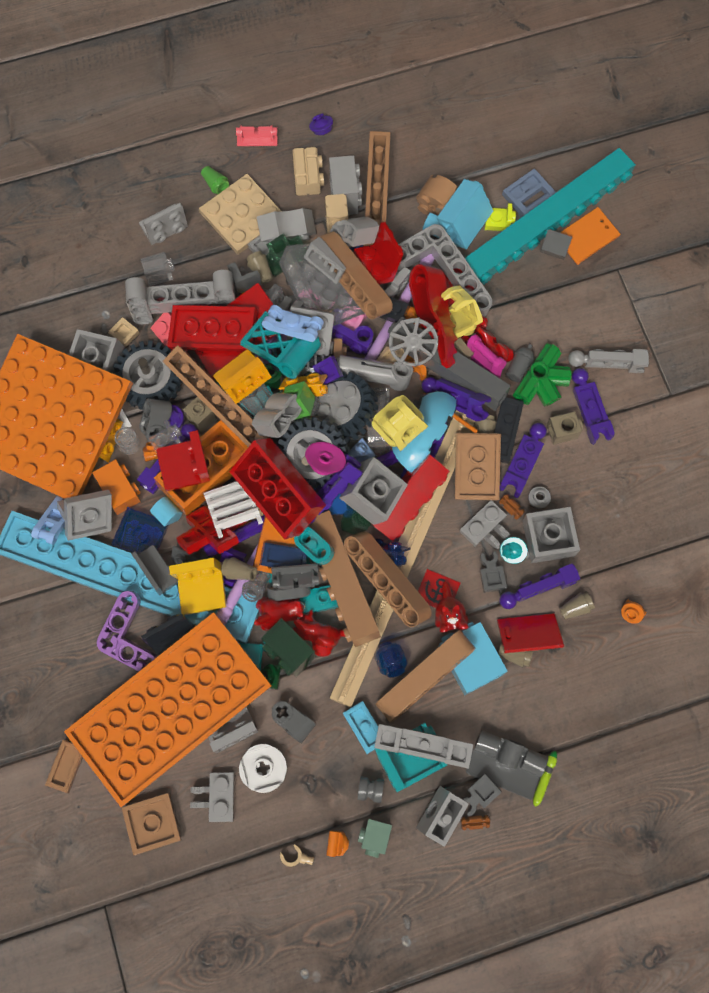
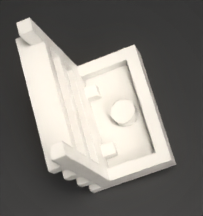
(229, 501)

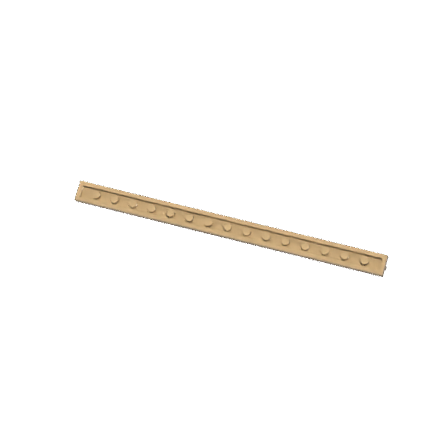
(413, 536)

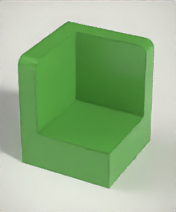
(305, 397)

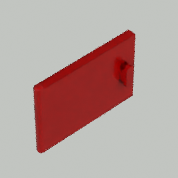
(530, 633)

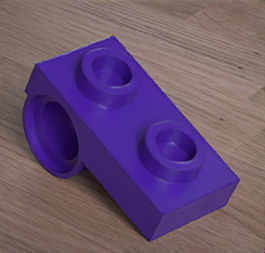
(351, 337)

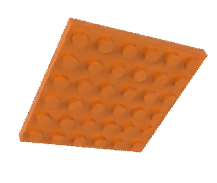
(55, 416)

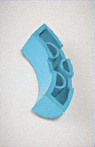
(435, 409)

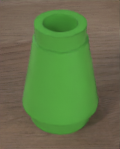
(215, 180)

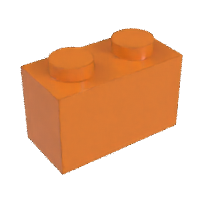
(114, 478)

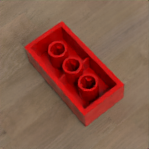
(277, 488)

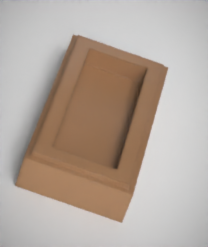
(64, 767)

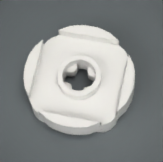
(251, 761)

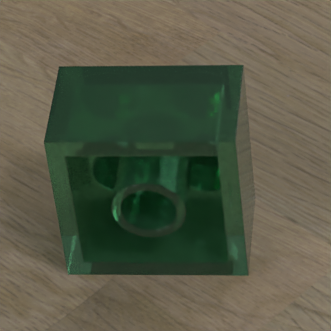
(288, 648)

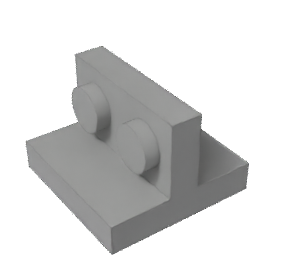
(86, 514)

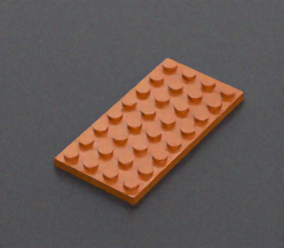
(167, 709)

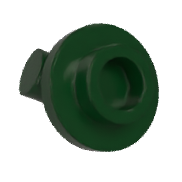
(272, 673)

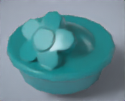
(513, 550)

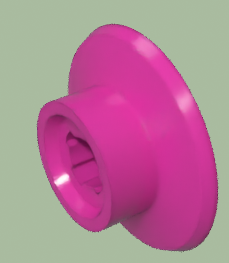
(325, 458)

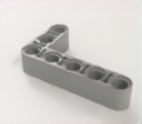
(447, 264)

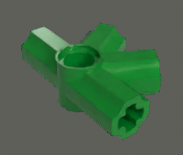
(550, 378)

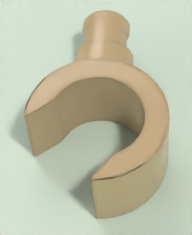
(302, 858)

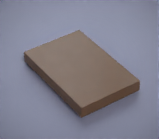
(477, 466)

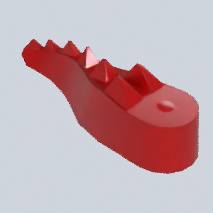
(426, 288)

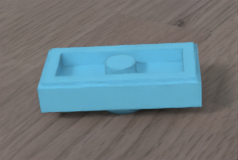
(362, 726)

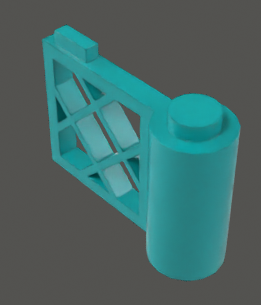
(292, 357)

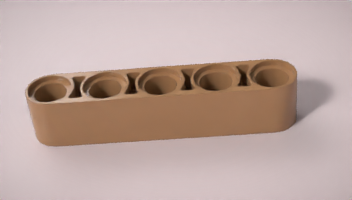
(358, 280)
(387, 578)
(425, 676)

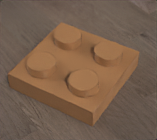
(151, 824)

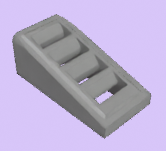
(320, 256)

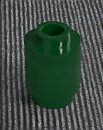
(275, 380)

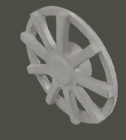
(413, 341)

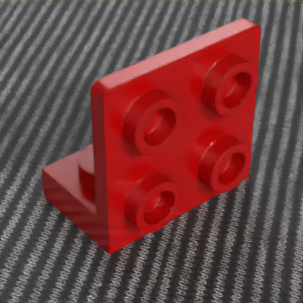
(382, 257)
(183, 463)

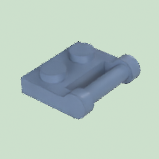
(526, 188)

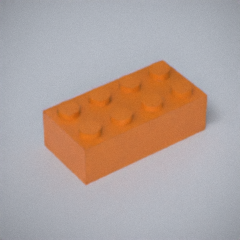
(221, 451)

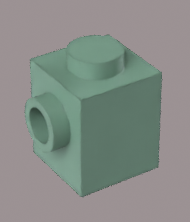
(375, 837)

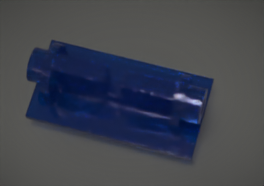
(394, 551)

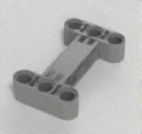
(143, 299)

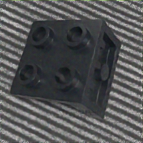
(165, 635)

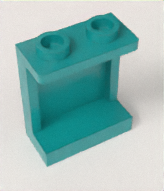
(407, 769)

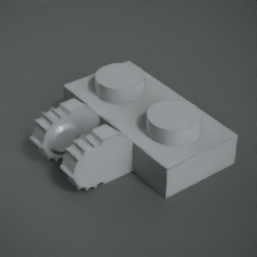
(483, 523)
(220, 797)

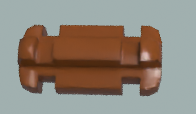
(511, 506)
(475, 822)

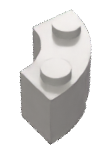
(290, 223)
(356, 231)

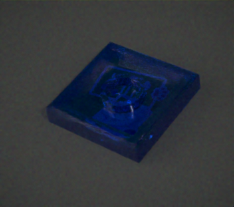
(138, 532)

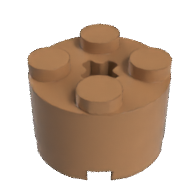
(435, 194)

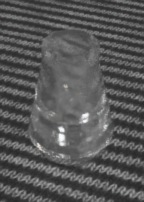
(255, 589)

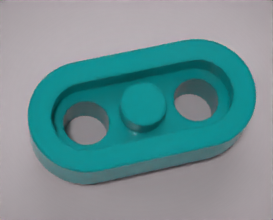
(315, 546)

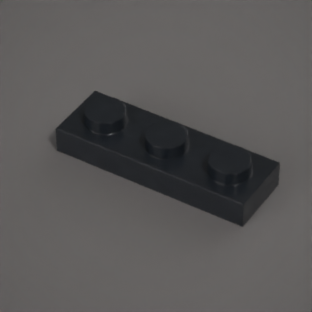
(507, 426)

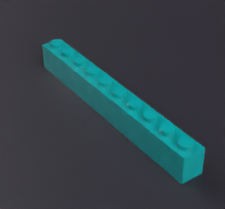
(550, 215)

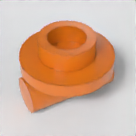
(149, 452)
(632, 612)
(337, 843)

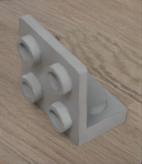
(164, 223)
(325, 333)
(233, 731)

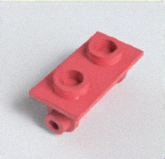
(256, 136)

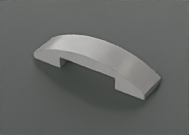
(424, 745)

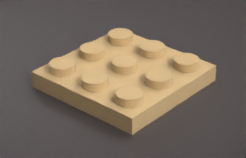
(236, 210)

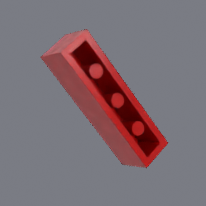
(418, 491)

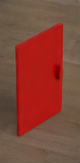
(252, 297)

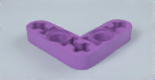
(119, 641)

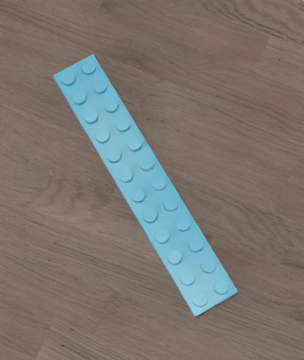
(107, 571)

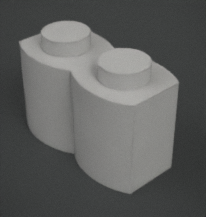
(277, 415)

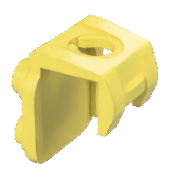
(461, 313)
(399, 422)

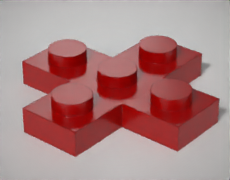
(204, 533)

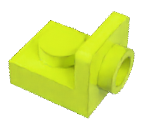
(500, 218)

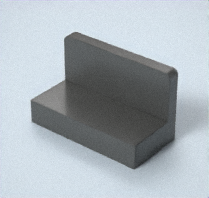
(245, 282)
(155, 569)

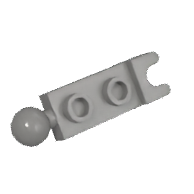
(618, 359)

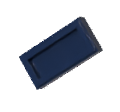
(279, 555)

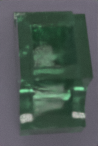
(276, 250)

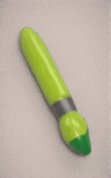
(545, 778)

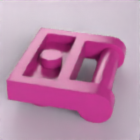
(481, 352)

